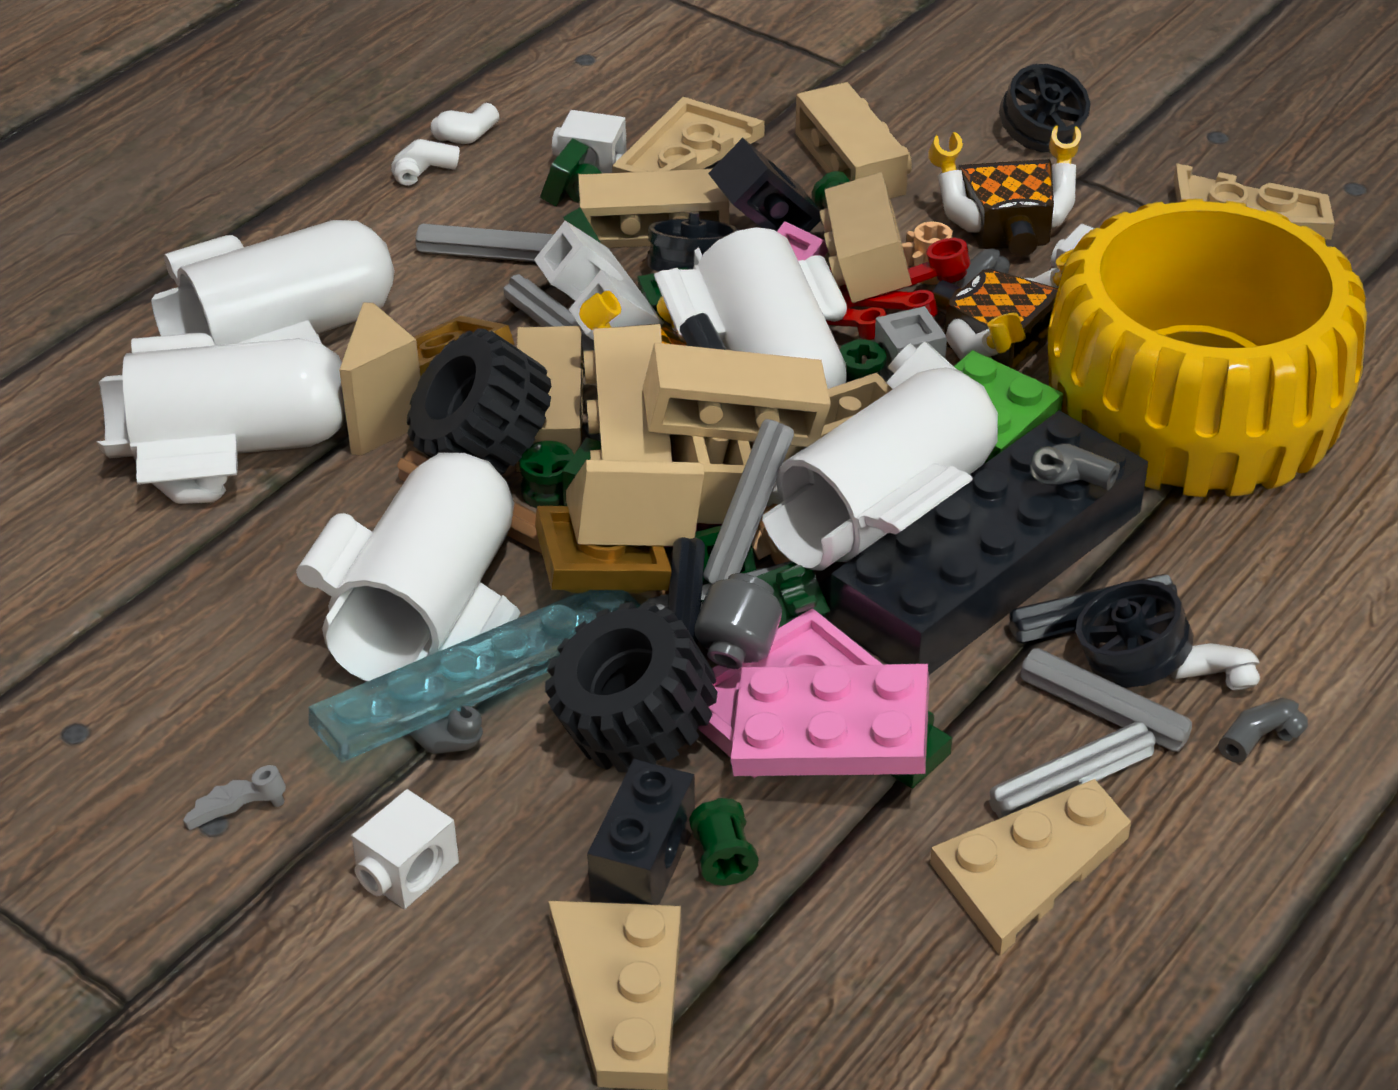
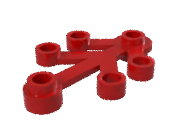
(946, 260)

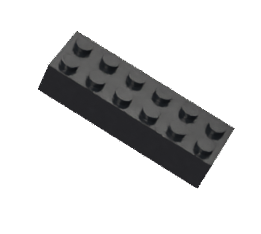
(982, 550)

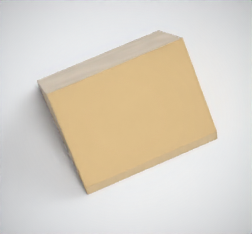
(378, 380)
(635, 502)

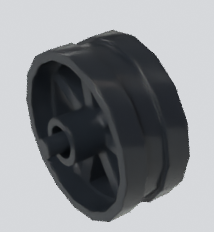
(1030, 121)
(677, 239)
(1137, 643)

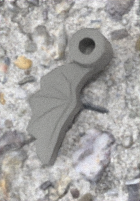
(226, 799)

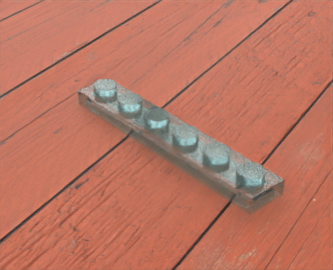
(454, 676)

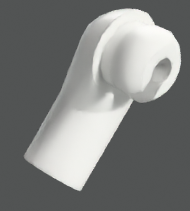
(462, 126)
(419, 156)
(195, 490)
(1216, 658)

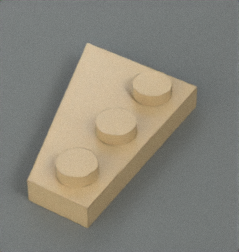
(689, 138)
(1298, 205)
(1026, 859)
(623, 986)

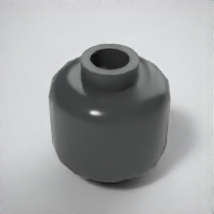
(738, 620)

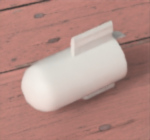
(276, 286)
(761, 298)
(198, 404)
(881, 468)
(419, 571)

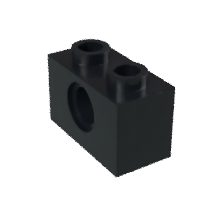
(763, 190)
(642, 836)

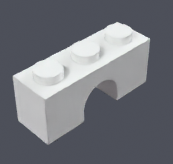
(587, 267)

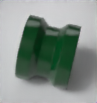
(542, 473)

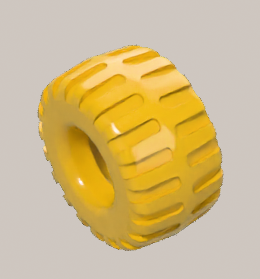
(1209, 343)

